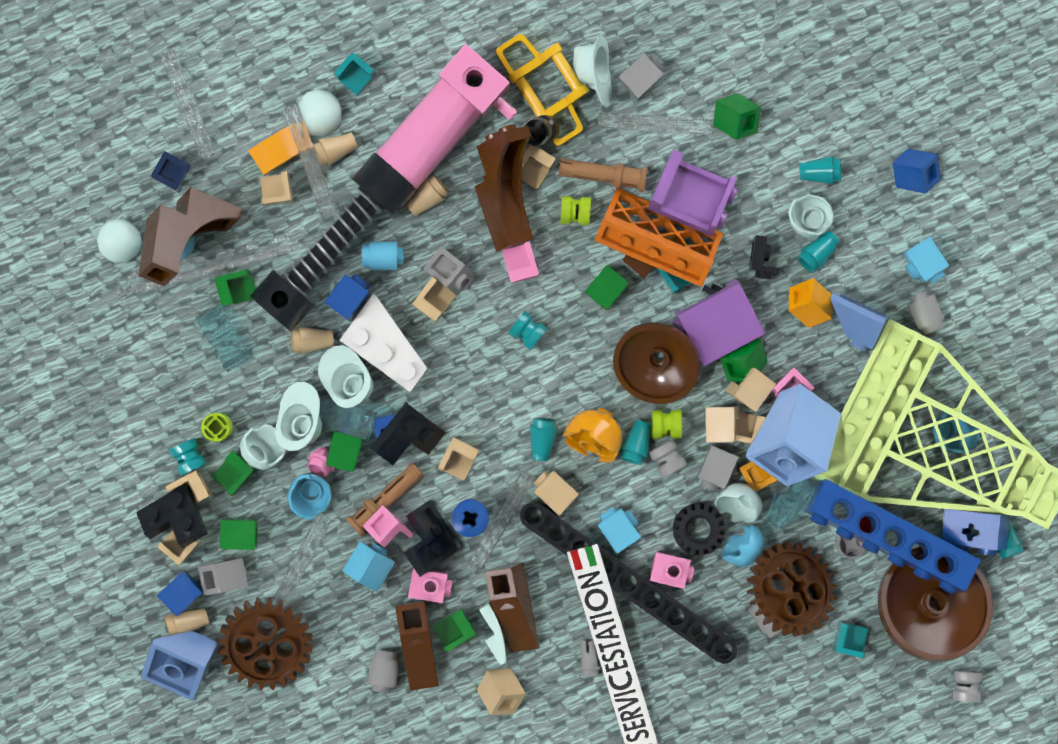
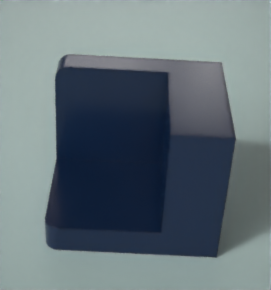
(170, 171)

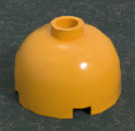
(595, 433)

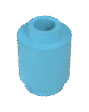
(382, 255)

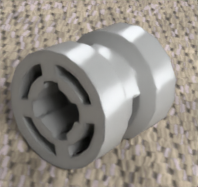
(667, 458)
(849, 549)
(967, 693)

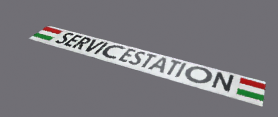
(611, 645)

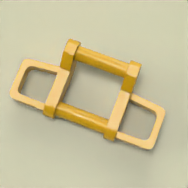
(518, 77)

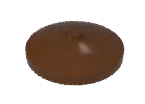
(929, 619)

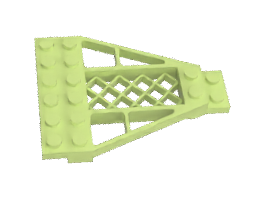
(878, 410)

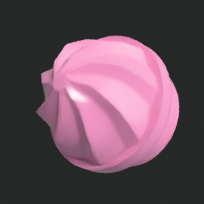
(317, 462)

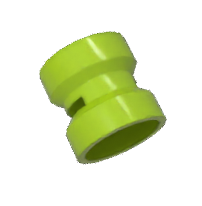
(568, 210)
(666, 424)
(220, 425)

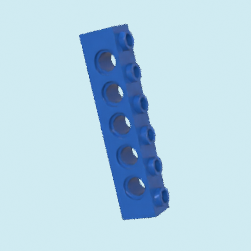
(960, 563)

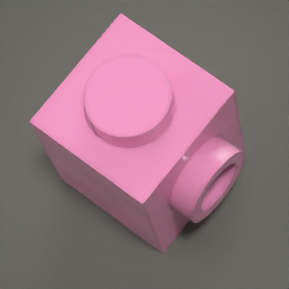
(671, 570)
(430, 586)

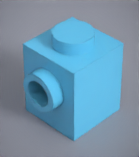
(925, 261)
(619, 528)
(369, 565)

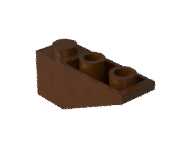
(513, 605)
(417, 644)

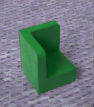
(736, 116)
(235, 287)
(606, 287)
(743, 359)
(343, 451)
(233, 473)
(238, 534)
(454, 630)

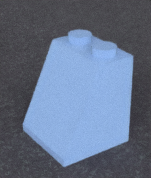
(795, 436)

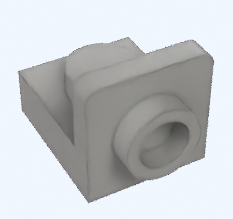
(449, 271)

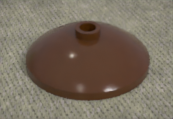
(652, 377)

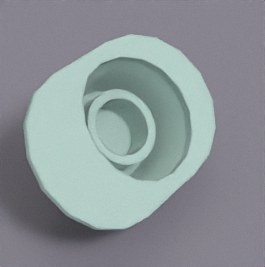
(592, 68)
(345, 377)
(298, 417)

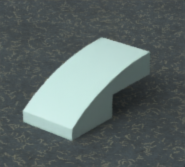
(496, 640)

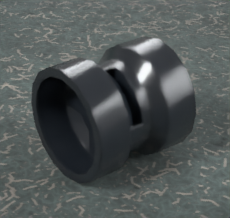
(538, 133)

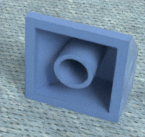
(859, 321)
(179, 662)

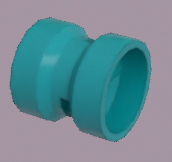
(527, 330)
(187, 456)

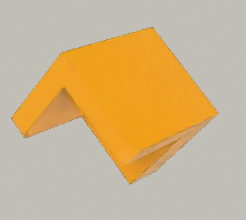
(810, 303)

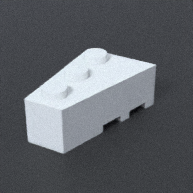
(384, 345)

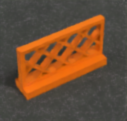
(652, 246)

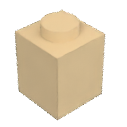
(554, 491)

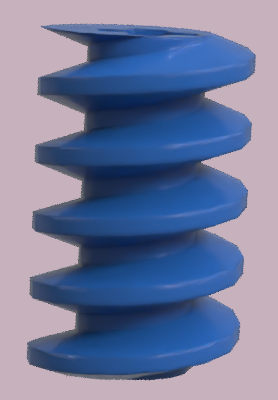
(469, 529)

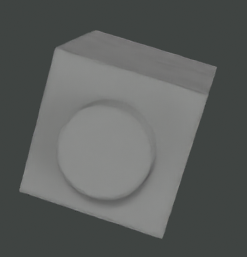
(641, 76)
(716, 468)
(223, 576)

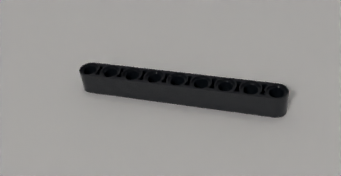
(642, 586)

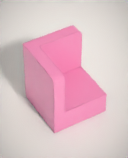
(520, 263)
(789, 380)
(385, 526)

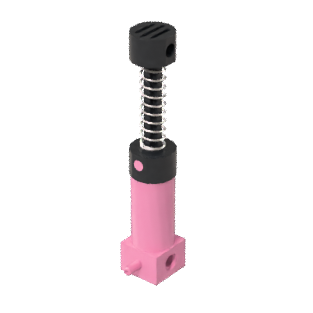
(394, 173)

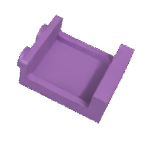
(692, 195)
(719, 322)

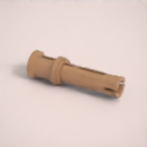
(616, 175)
(386, 497)

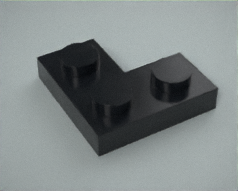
(407, 428)
(177, 511)
(436, 539)

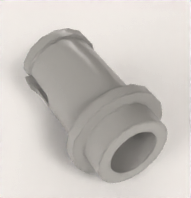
(589, 659)

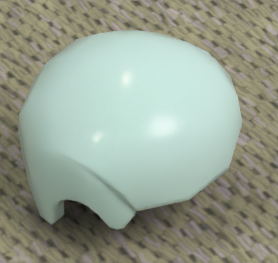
(320, 112)
(817, 222)
(119, 240)
(254, 449)
(739, 496)

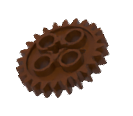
(809, 576)
(247, 624)

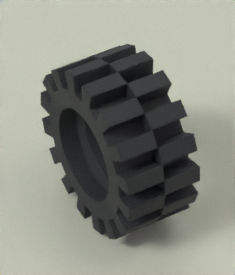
(716, 534)

